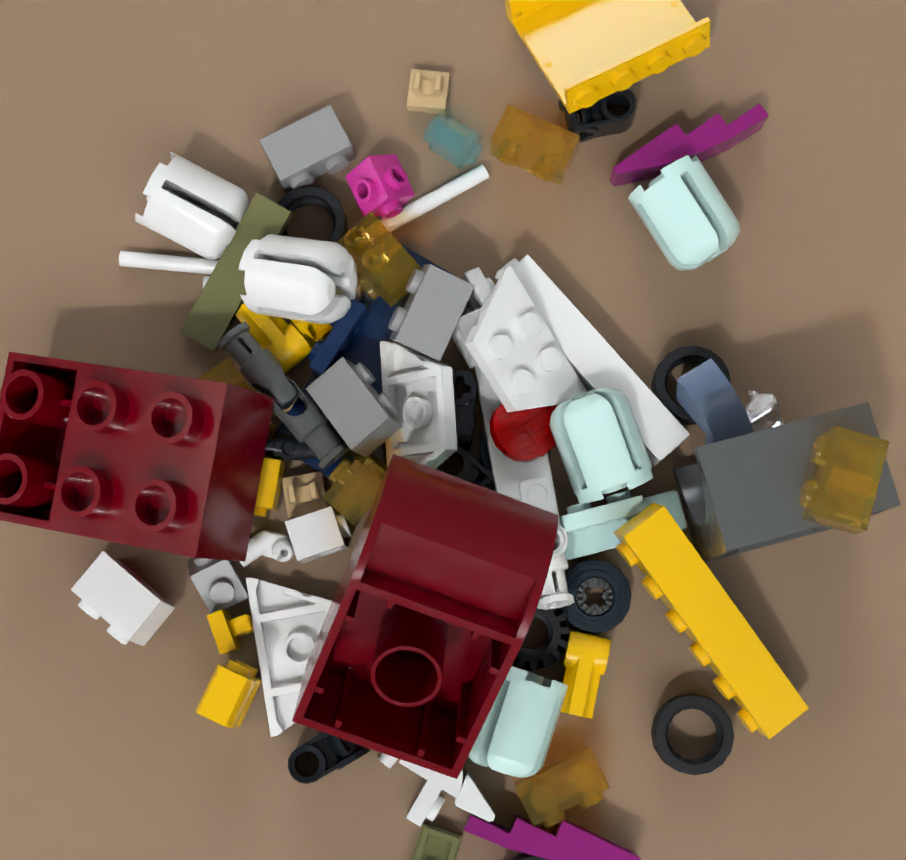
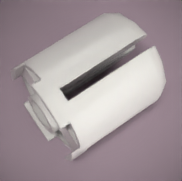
(193, 207)
(298, 278)

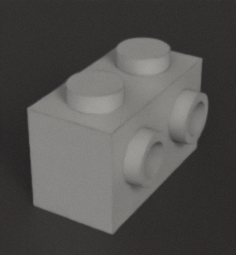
(308, 149)
(430, 311)
(354, 406)

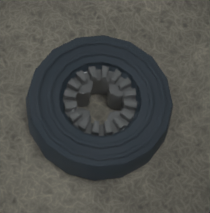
(615, 596)

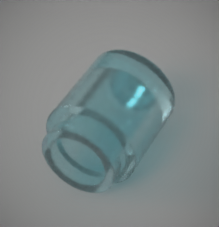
(453, 141)

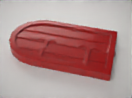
(522, 433)

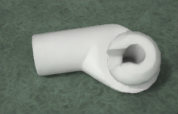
(270, 545)

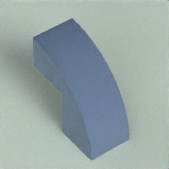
(712, 403)

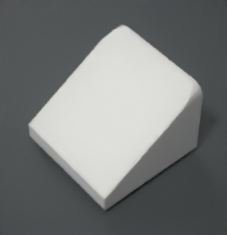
(473, 801)

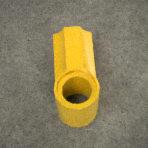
(276, 335)
(584, 664)

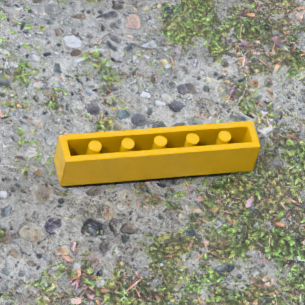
(710, 620)

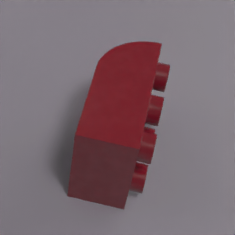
(131, 455)
(427, 617)

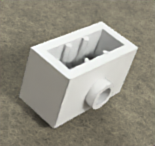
(122, 600)

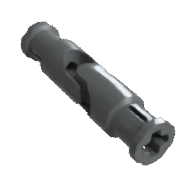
(267, 376)

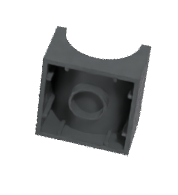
(751, 485)

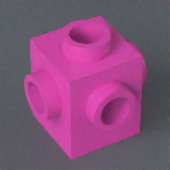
(380, 186)

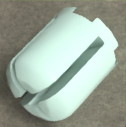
(686, 214)
(600, 444)
(520, 724)

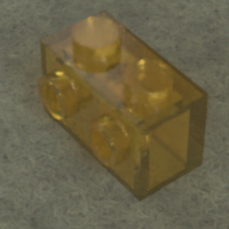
(534, 145)
(379, 259)
(843, 479)
(354, 487)
(561, 786)

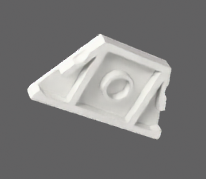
(519, 350)
(425, 402)
(285, 634)

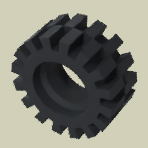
(553, 646)

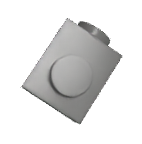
(217, 583)

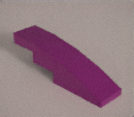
(704, 142)
(565, 843)

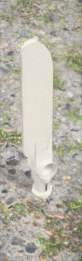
(530, 484)

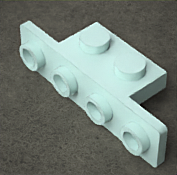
(592, 528)

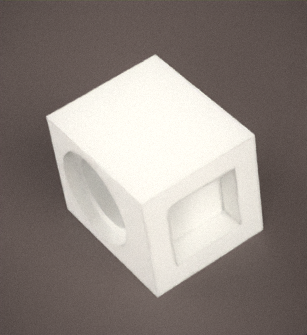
(318, 534)

